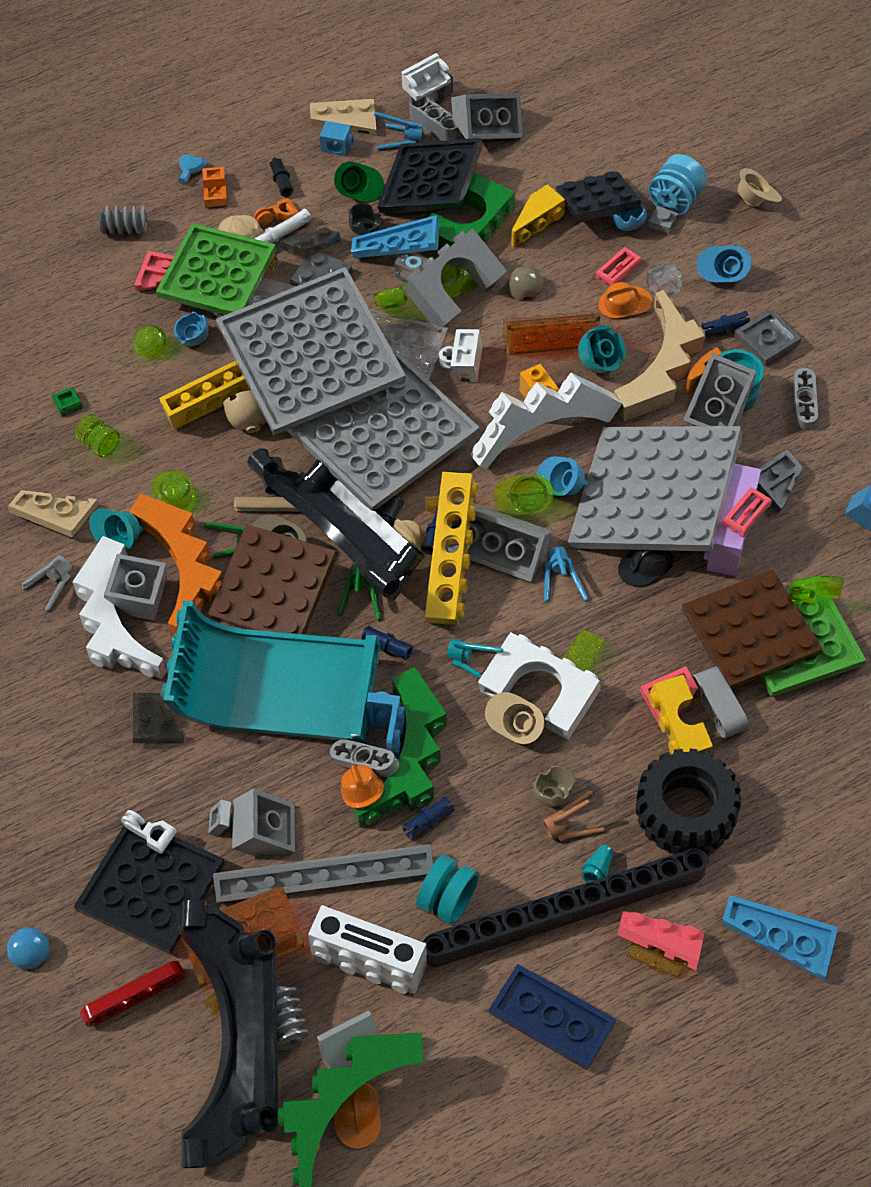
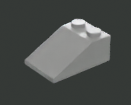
(720, 393)

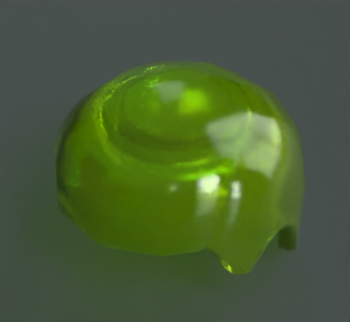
(390, 299)
(150, 341)

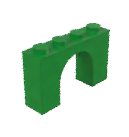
(488, 197)

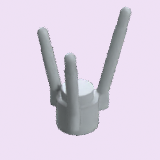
(55, 570)

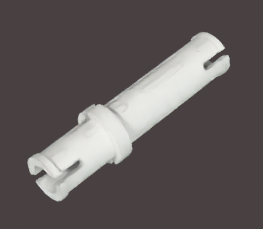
(273, 234)

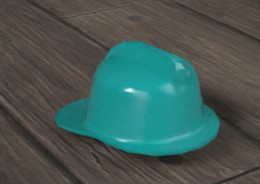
(116, 526)

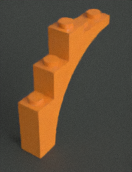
(174, 530)

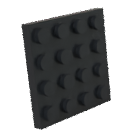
(430, 176)
(144, 889)

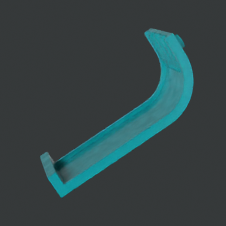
(269, 679)

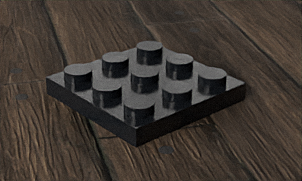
(598, 196)

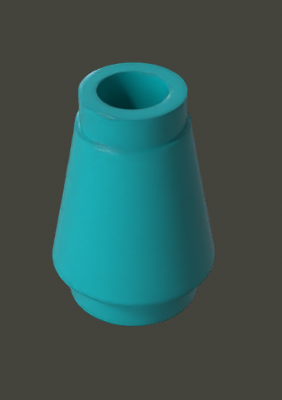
(598, 864)

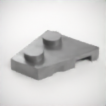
(778, 478)

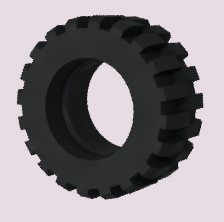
(696, 772)

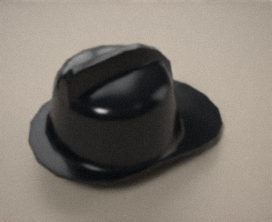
(644, 566)

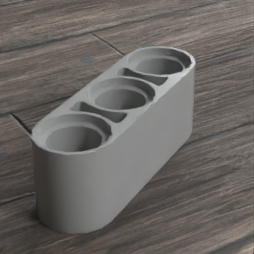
(434, 119)
(720, 702)

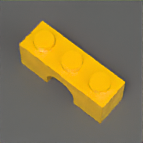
(668, 698)

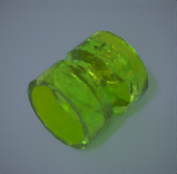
(97, 435)

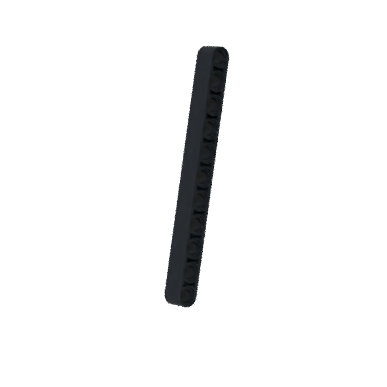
(558, 917)

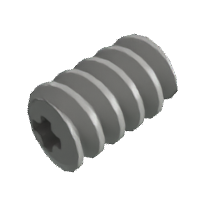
(123, 220)
(287, 1023)

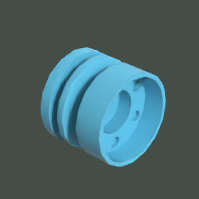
(677, 183)

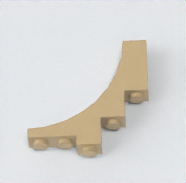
(657, 384)

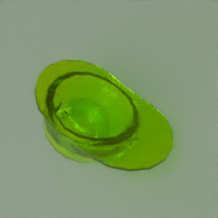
(456, 280)
(174, 489)
(523, 494)

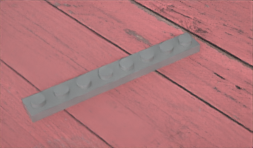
(324, 872)

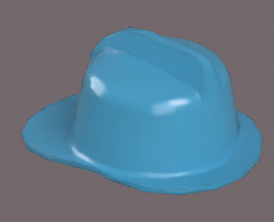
(724, 264)
(563, 475)

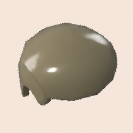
(524, 282)
(555, 786)

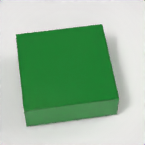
(67, 401)

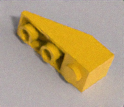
(540, 211)

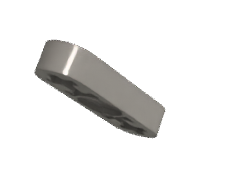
(800, 406)
(357, 749)

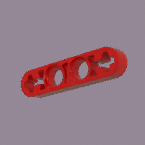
(132, 993)

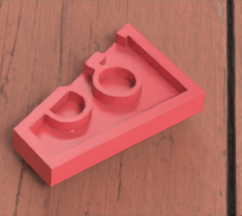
(672, 938)

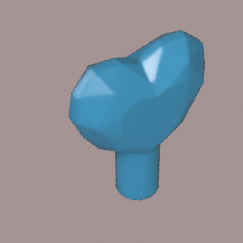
(190, 165)

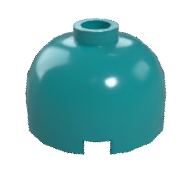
(601, 349)

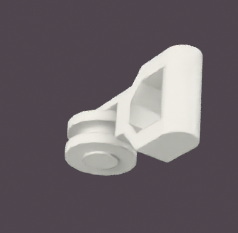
(133, 822)

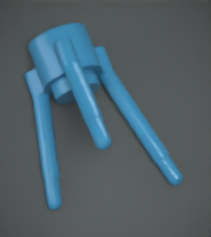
(412, 130)
(559, 563)

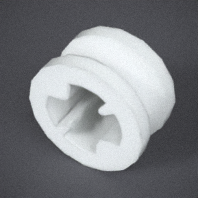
(444, 352)

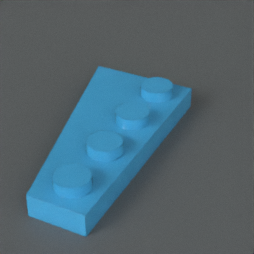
(404, 238)
(788, 935)

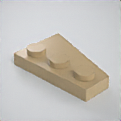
(351, 112)
(51, 512)

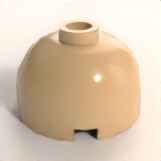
(244, 412)

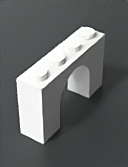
(522, 657)

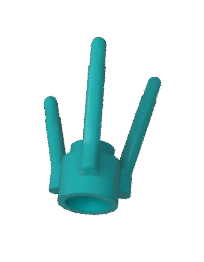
(461, 651)

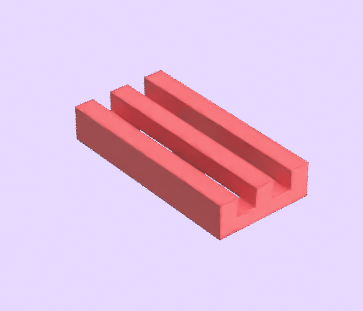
(622, 269)
(736, 526)

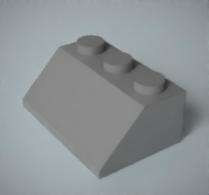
(488, 115)

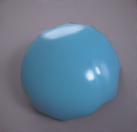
(630, 219)
(191, 329)
(28, 948)

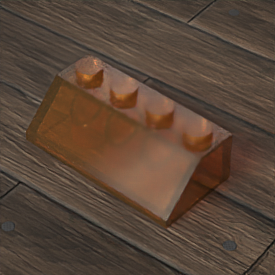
(547, 332)

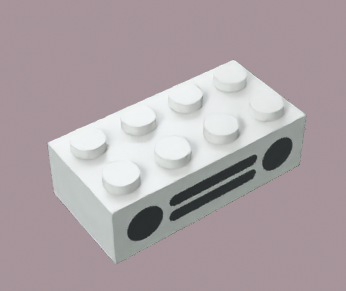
(367, 950)

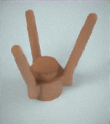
(558, 824)

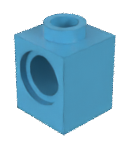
(336, 138)

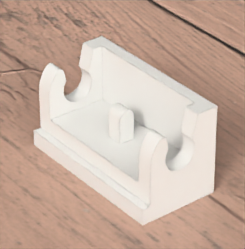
(425, 77)
(467, 353)

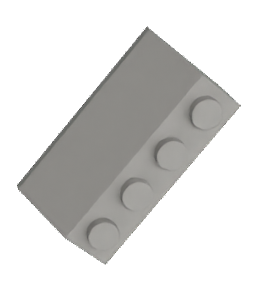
(505, 542)

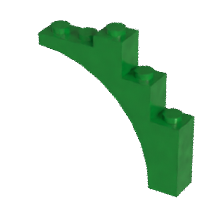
(419, 753)
(309, 1117)

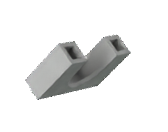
(426, 287)

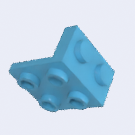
(387, 712)

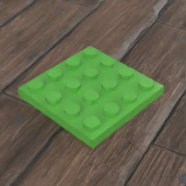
(216, 270)
(838, 654)

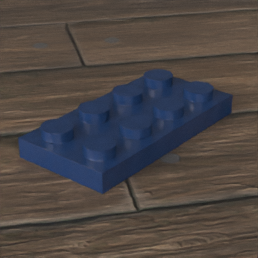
(552, 1016)

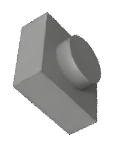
(663, 220)
(220, 818)

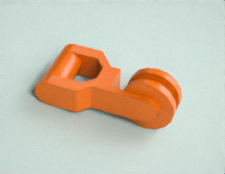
(265, 215)

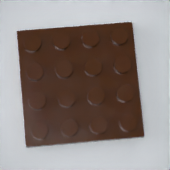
(272, 582)
(751, 629)

